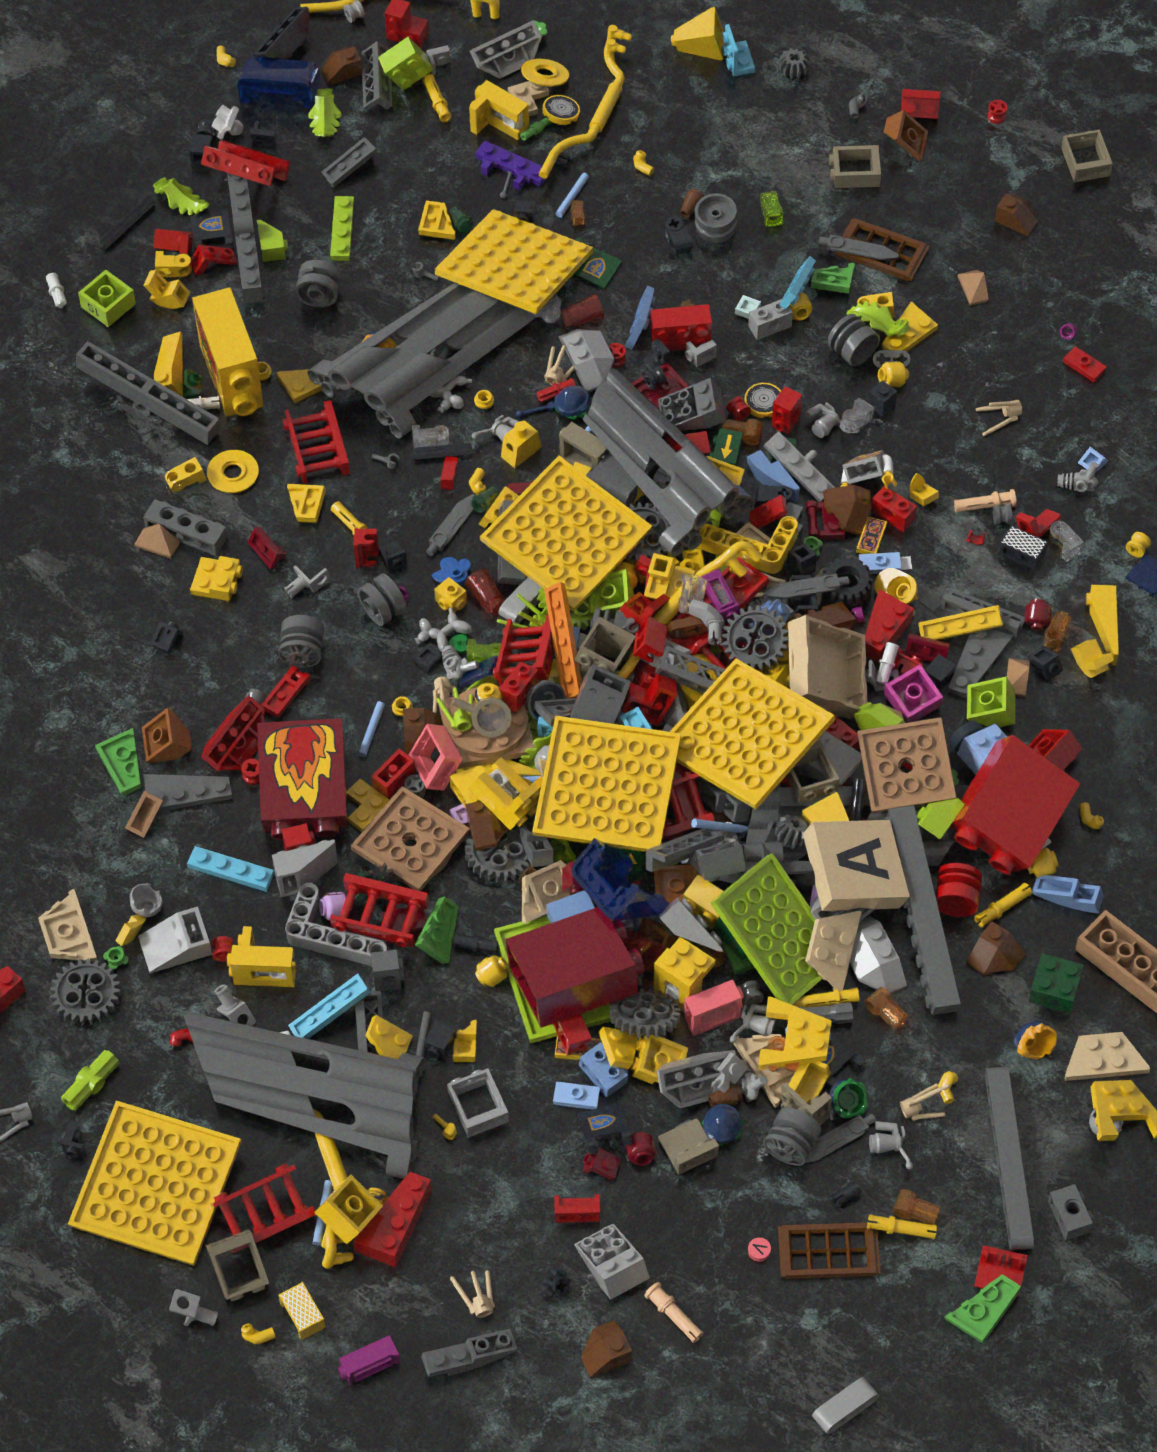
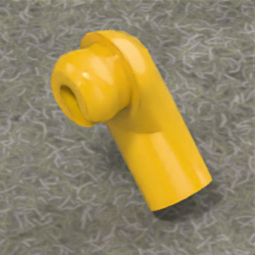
(223, 58)
(640, 163)
(255, 1336)

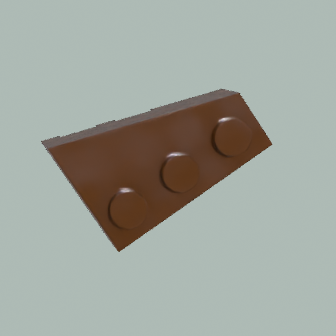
(834, 614)

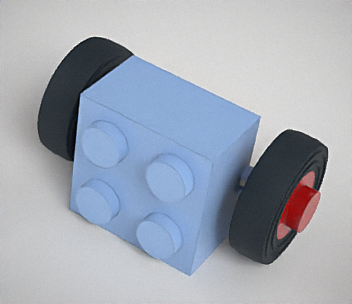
(975, 743)

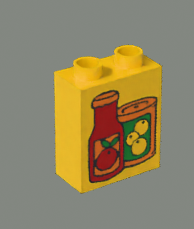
(228, 352)

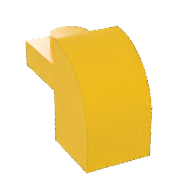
(164, 293)
(660, 575)
(1091, 658)

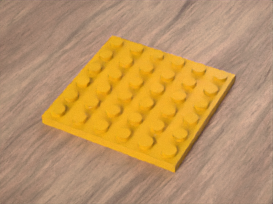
(514, 261)
(566, 532)
(748, 733)
(606, 783)
(154, 1182)

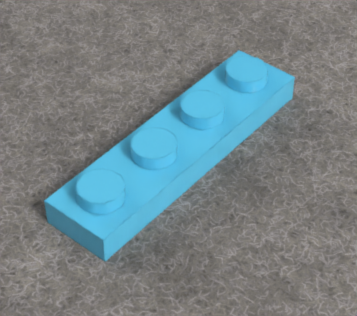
(798, 283)
(230, 868)
(330, 1007)

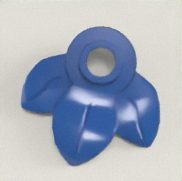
(453, 569)

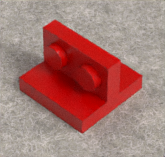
(921, 103)
(640, 607)

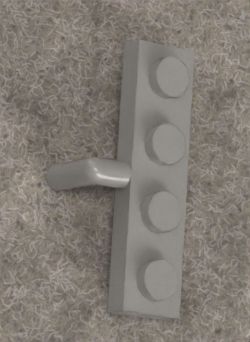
(798, 465)

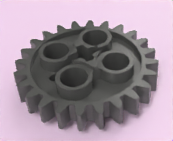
(660, 526)
(737, 633)
(500, 861)
(106, 992)
(645, 1014)

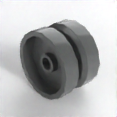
(715, 218)
(318, 283)
(382, 599)

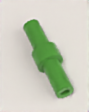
(535, 128)

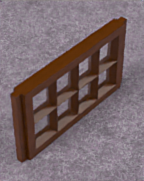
(914, 262)
(786, 1251)

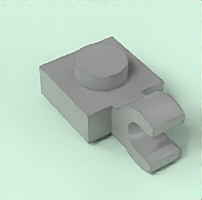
(731, 1071)

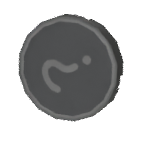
(543, 691)

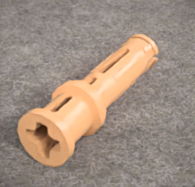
(986, 501)
(667, 1305)

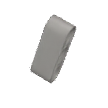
(513, 605)
(845, 1405)

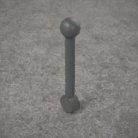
(503, 194)

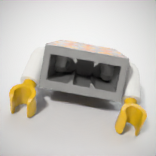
(868, 467)

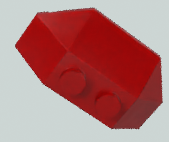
(236, 737)

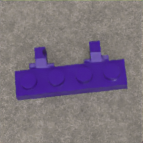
(497, 157)

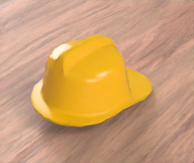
(897, 585)

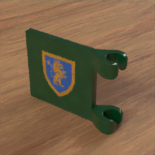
(598, 268)

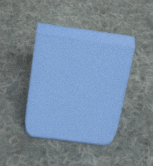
(1092, 456)

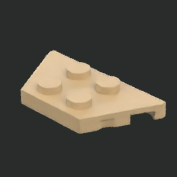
(541, 889)
(67, 931)
(832, 946)
(750, 1051)
(1104, 1057)

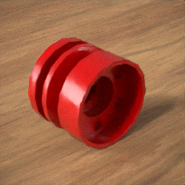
(958, 889)

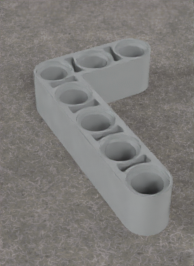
(327, 935)

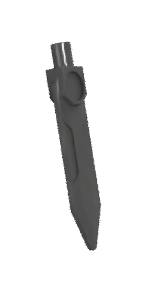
(856, 247)
(450, 525)
(807, 586)
(839, 1137)

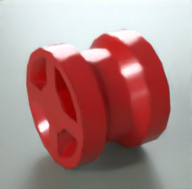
(997, 111)
(618, 350)
(738, 408)
(249, 776)
(221, 946)

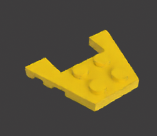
(805, 1036)
(1120, 1102)

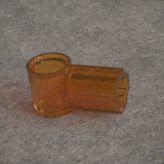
(751, 429)
(1056, 631)
(882, 1004)
(911, 1206)

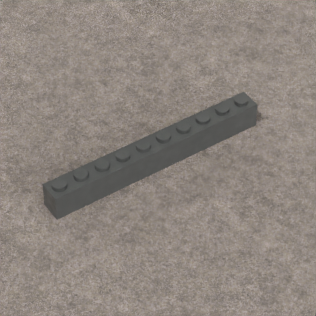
(924, 914)

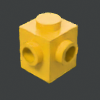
(450, 595)

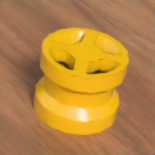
(1138, 544)

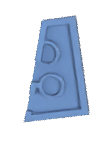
(641, 317)

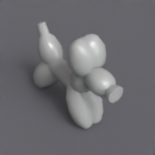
(449, 399)
(454, 624)

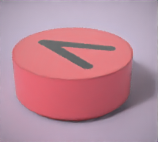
(759, 1249)

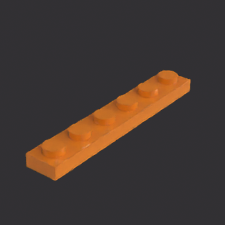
(563, 639)

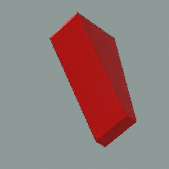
(449, 472)

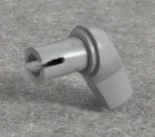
(711, 618)

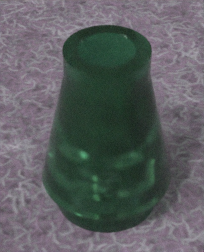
(461, 221)
(484, 499)

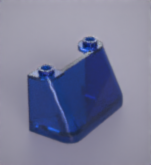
(279, 77)
(603, 875)

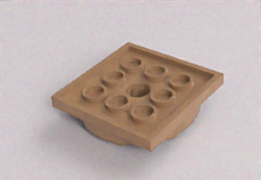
(915, 743)
(479, 749)
(407, 819)

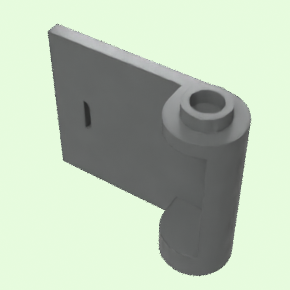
(616, 480)

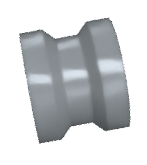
(354, 11)

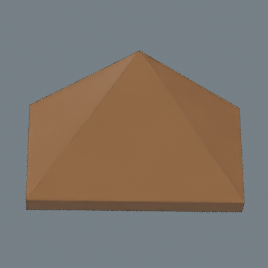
(974, 287)
(157, 540)
(1018, 675)
(144, 814)

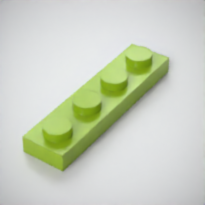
(342, 228)

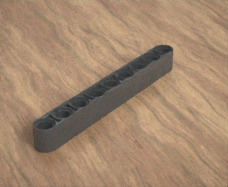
(1009, 1159)

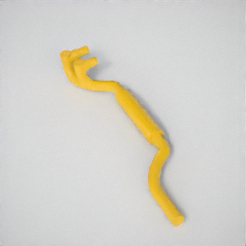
(494, 7)
(606, 105)
(670, 609)
(337, 1176)

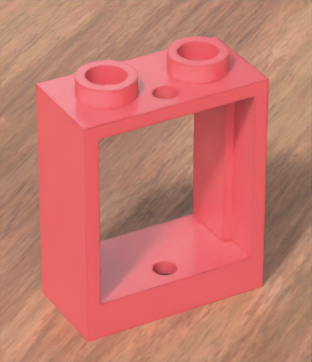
(435, 775)
(713, 1007)

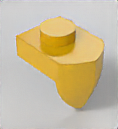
(921, 491)

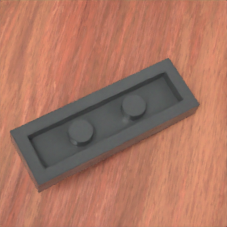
(349, 162)

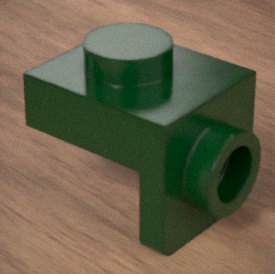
(192, 384)

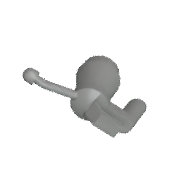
(824, 424)
(499, 428)
(757, 1023)
(884, 1142)

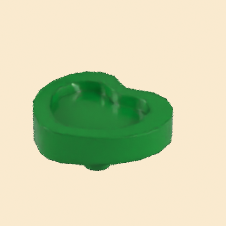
(459, 643)

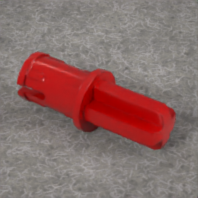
(551, 392)

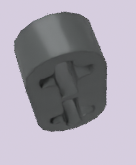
(891, 353)

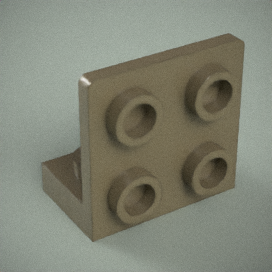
(818, 1108)
(688, 1146)

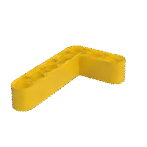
(776, 550)

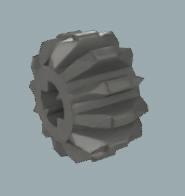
(794, 63)
(791, 830)

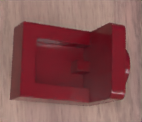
(602, 1164)

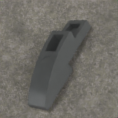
(469, 1355)

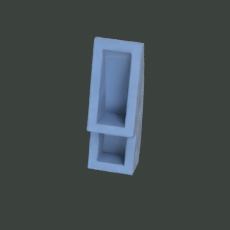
(771, 474)
(1069, 893)

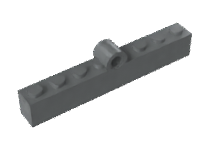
(245, 239)
(147, 393)

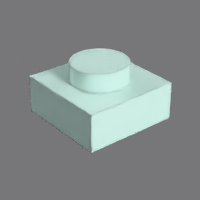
(746, 305)

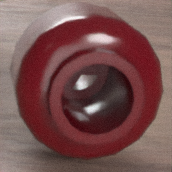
(1037, 614)
(642, 1149)

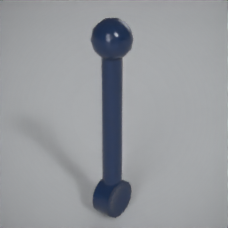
(551, 406)

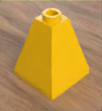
(701, 36)

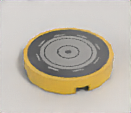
(561, 109)
(761, 399)

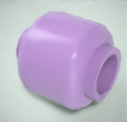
(332, 904)

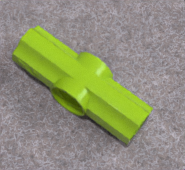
(90, 1080)

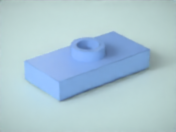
(881, 561)
(576, 1095)

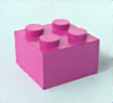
(913, 694)

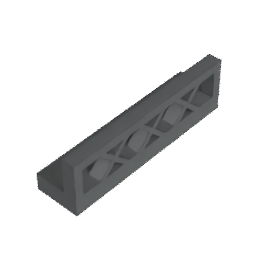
(381, 82)
(959, 602)
(682, 675)
(680, 848)
(361, 1020)

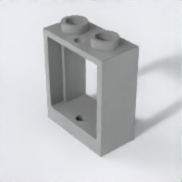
(483, 1121)

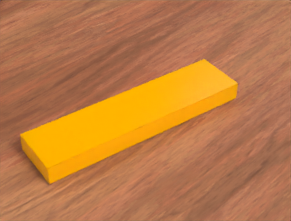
(961, 623)

